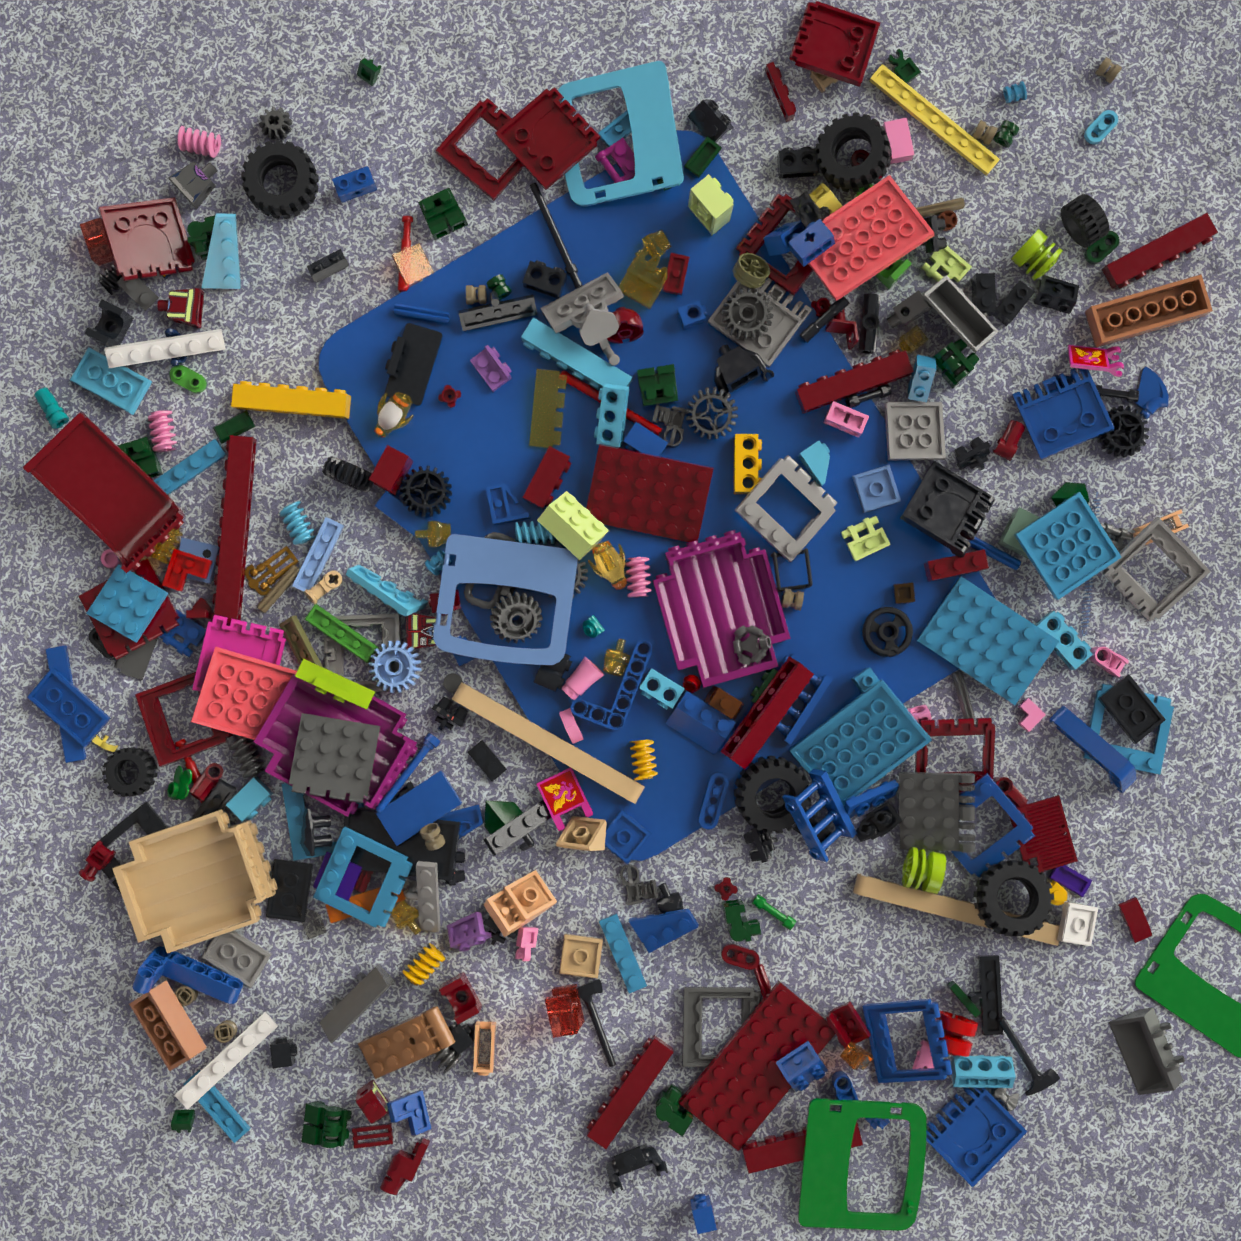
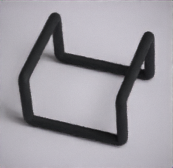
(774, 555)

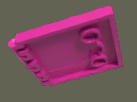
(239, 640)

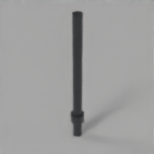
(570, 268)

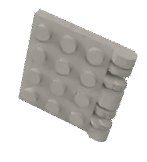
(783, 324)

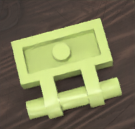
(948, 262)
(867, 544)

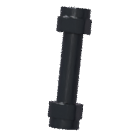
(1131, 395)
(854, 400)

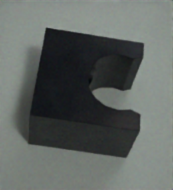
(110, 315)

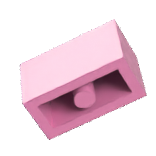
(900, 140)

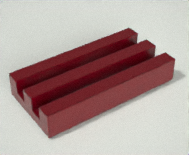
(370, 1136)

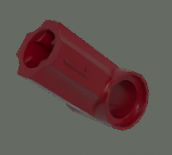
(1008, 442)
(206, 782)
(1011, 791)

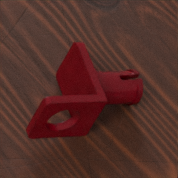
(841, 325)

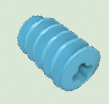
(296, 524)
(533, 533)

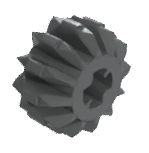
(271, 129)

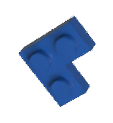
(411, 1107)

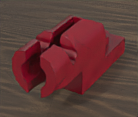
(403, 1168)

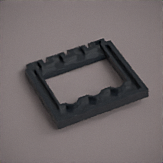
(148, 821)

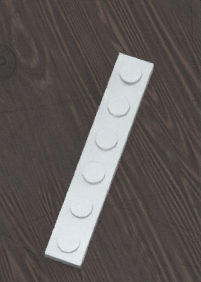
(165, 348)
(226, 1060)

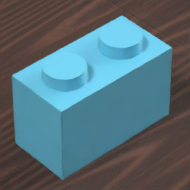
(250, 799)

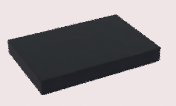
(1131, 709)
(293, 889)

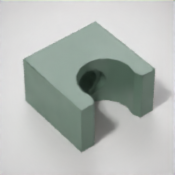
(1019, 519)

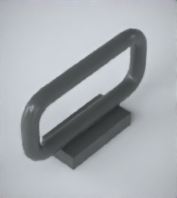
(501, 590)

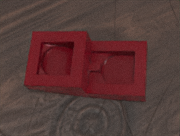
(1135, 919)

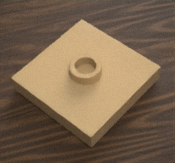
(581, 956)

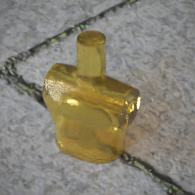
(655, 243)
(436, 533)
(616, 660)
(405, 915)

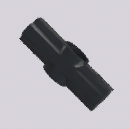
(868, 335)

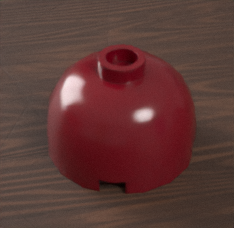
(629, 325)

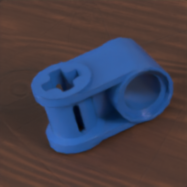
(845, 1091)

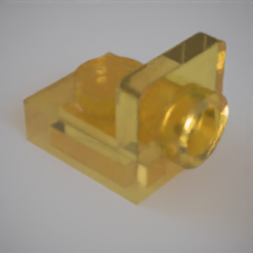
(912, 340)

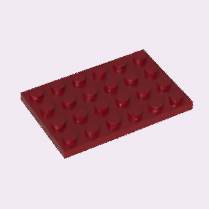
(649, 493)

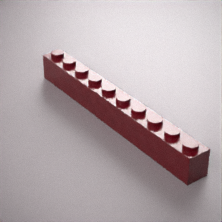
(235, 527)

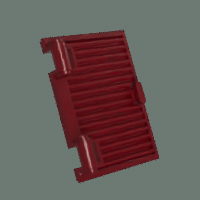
(1049, 826)

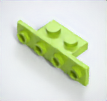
(339, 686)

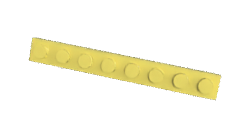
(934, 119)

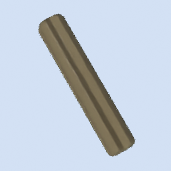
(938, 208)
(278, 589)

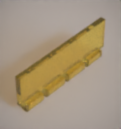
(544, 408)

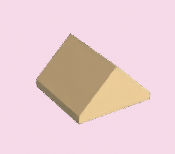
(583, 834)

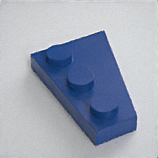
(870, 797)
(469, 817)
(664, 928)

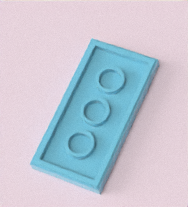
(114, 384)

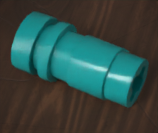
(50, 406)

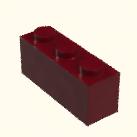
(547, 478)
(955, 565)

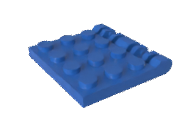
(1063, 415)
(975, 1135)

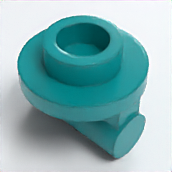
(592, 627)

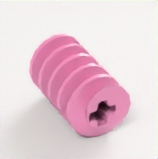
(198, 143)
(161, 431)
(638, 577)

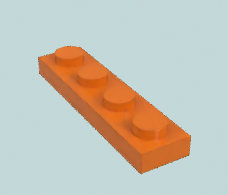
(363, 900)

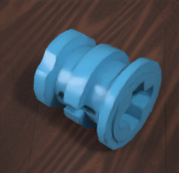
(1015, 92)
(432, 564)

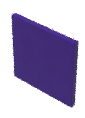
(348, 881)

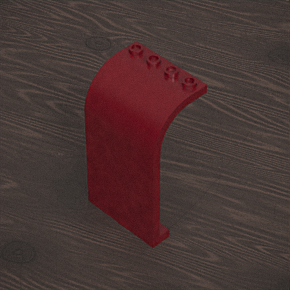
(106, 491)

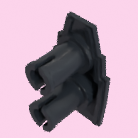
(878, 822)
(308, 840)

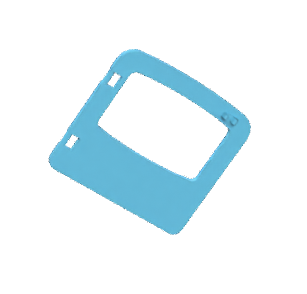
(652, 129)

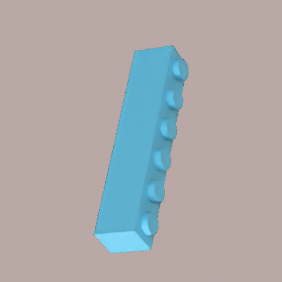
(573, 356)

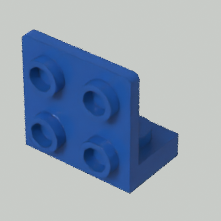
(802, 1067)

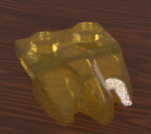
(644, 280)

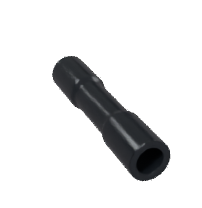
(815, 327)

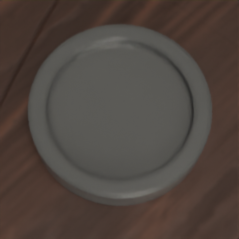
(452, 682)

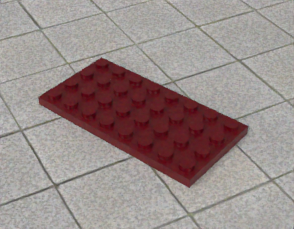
(743, 1078)

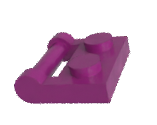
(622, 156)

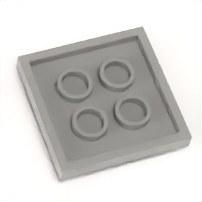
(915, 431)

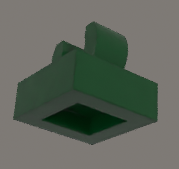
(368, 71)
(183, 1120)

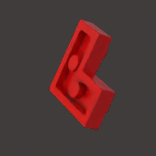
(183, 564)

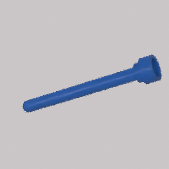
(430, 742)

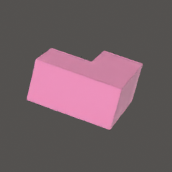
(1033, 714)
(571, 726)

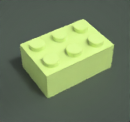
(710, 204)
(572, 525)

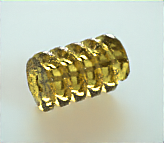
(162, 550)

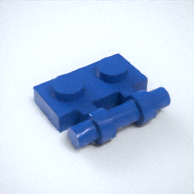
(187, 629)

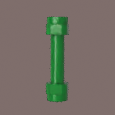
(787, 921)

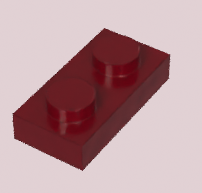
(676, 274)

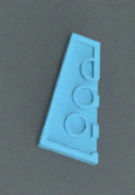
(222, 262)
(386, 591)

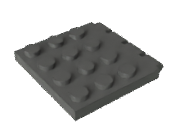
(334, 757)

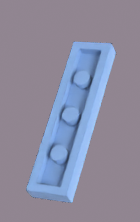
(318, 555)

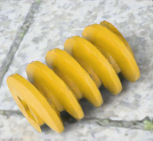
(643, 759)
(424, 965)

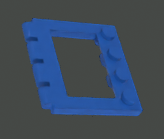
(984, 789)
(882, 1047)

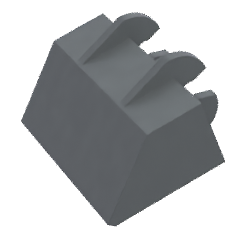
(960, 313)
(355, 1002)
(1147, 1051)

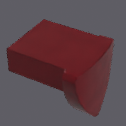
(200, 610)

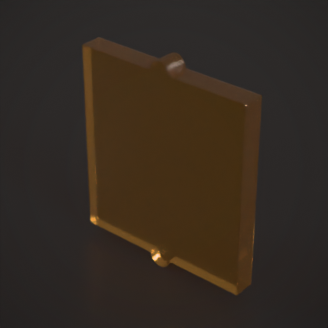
(412, 264)

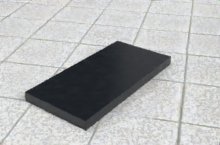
(414, 848)

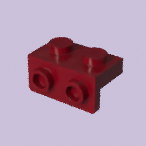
(847, 1024)

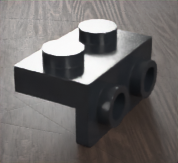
(710, 120)
(328, 266)

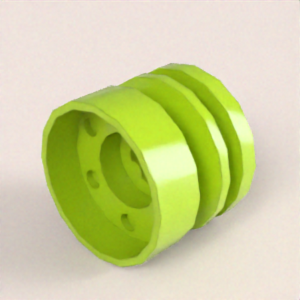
(1037, 255)
(925, 870)

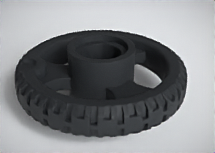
(891, 648)

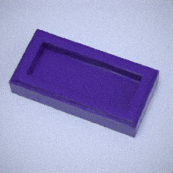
(1071, 879)

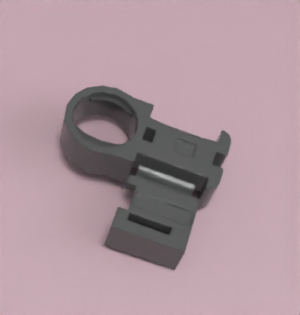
(672, 418)
(637, 891)

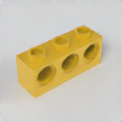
(742, 454)

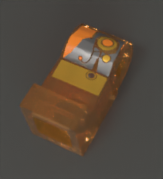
(857, 1057)

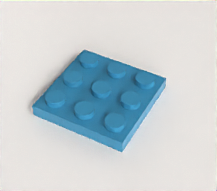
(127, 603)

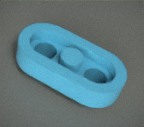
(1100, 128)

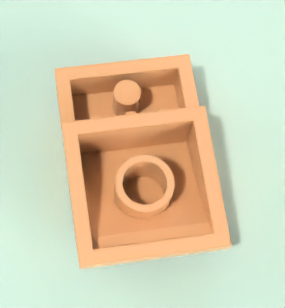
(519, 903)

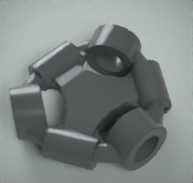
(751, 644)

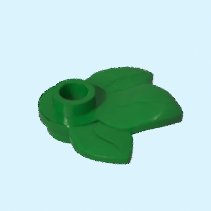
(179, 787)

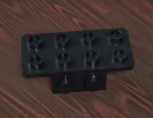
(412, 362)

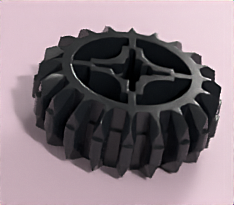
(1120, 424)
(347, 474)
(433, 492)

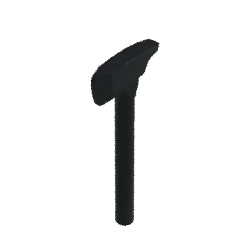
(585, 993)
(1040, 1081)

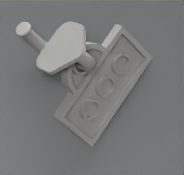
(588, 310)

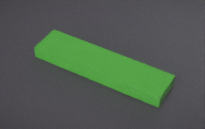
(341, 633)

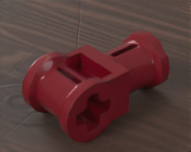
(98, 859)

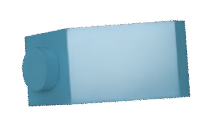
(816, 461)

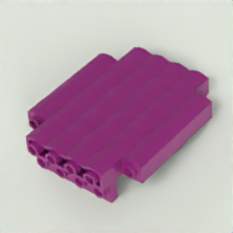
(711, 596)
(282, 728)

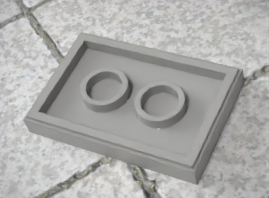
(237, 957)

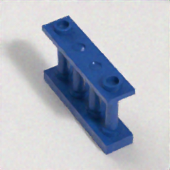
(810, 701)
(836, 813)

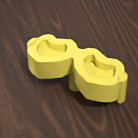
(102, 743)

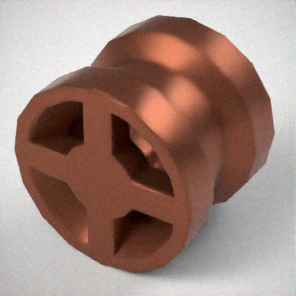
(950, 218)

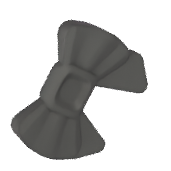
(1009, 1101)

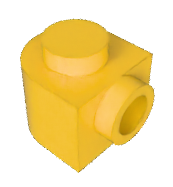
(1059, 892)

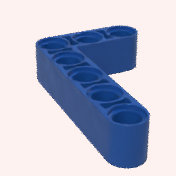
(622, 693)
(1119, 769)
(187, 972)

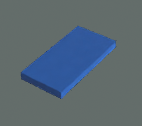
(69, 707)
(419, 807)

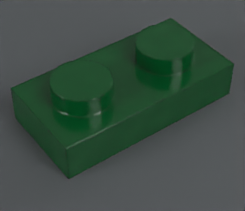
(766, 678)

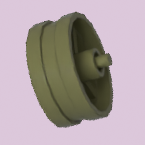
(751, 270)

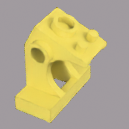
(824, 197)

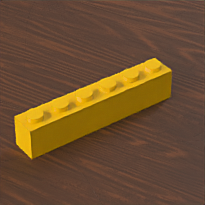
(291, 401)

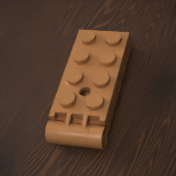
(406, 1042)

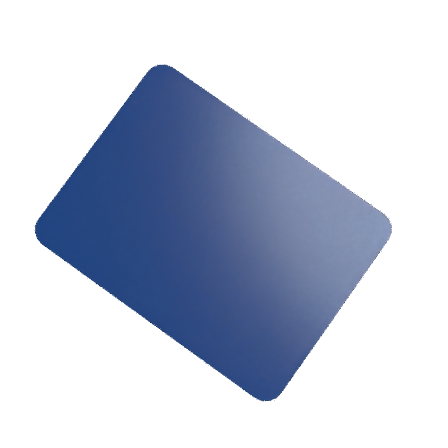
(488, 444)

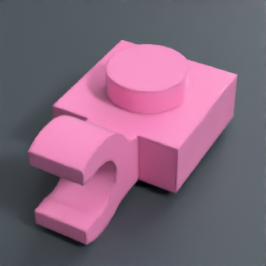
(526, 940)

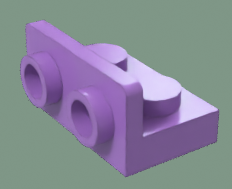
(491, 368)
(467, 932)

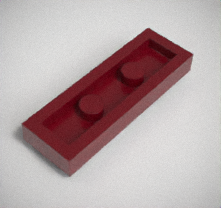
(781, 91)

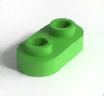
(187, 378)

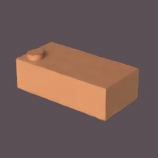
(168, 1026)

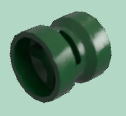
(1007, 132)
(498, 284)

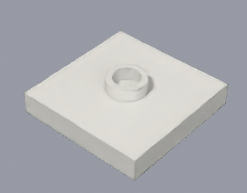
(1077, 924)

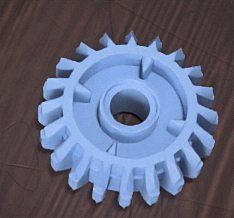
(383, 664)

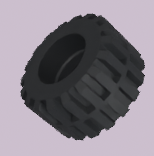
(1084, 220)
(114, 776)

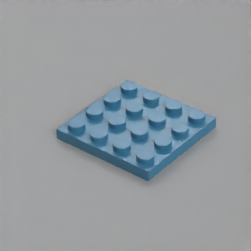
(1067, 546)

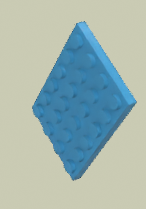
(987, 640)
(862, 741)

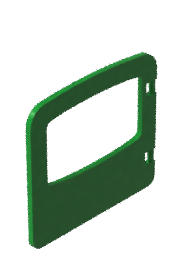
(1183, 990)
(827, 1164)

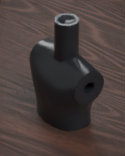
(669, 902)

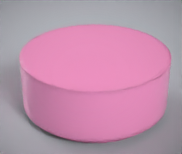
(109, 559)

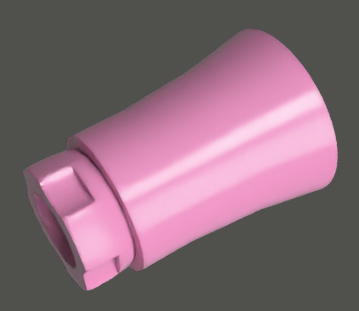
(582, 678)

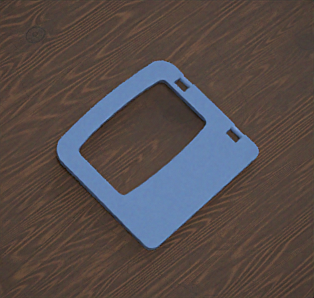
(511, 565)

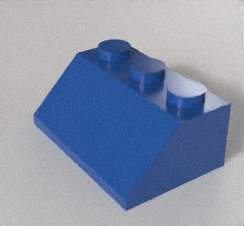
(700, 722)

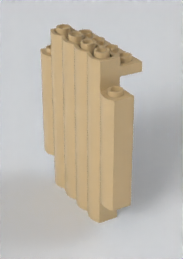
(195, 880)

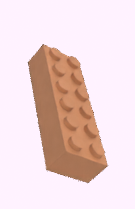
(1148, 311)

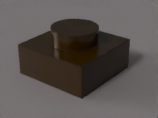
(904, 593)

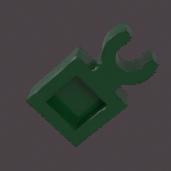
(906, 68)

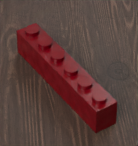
(1159, 251)
(855, 381)
(767, 712)
(629, 1092)
(781, 1150)

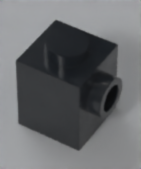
(463, 1036)
(283, 1052)

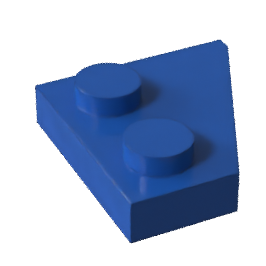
(504, 505)

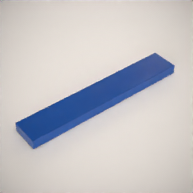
(59, 659)

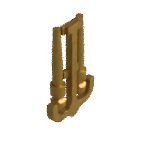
(254, 583)

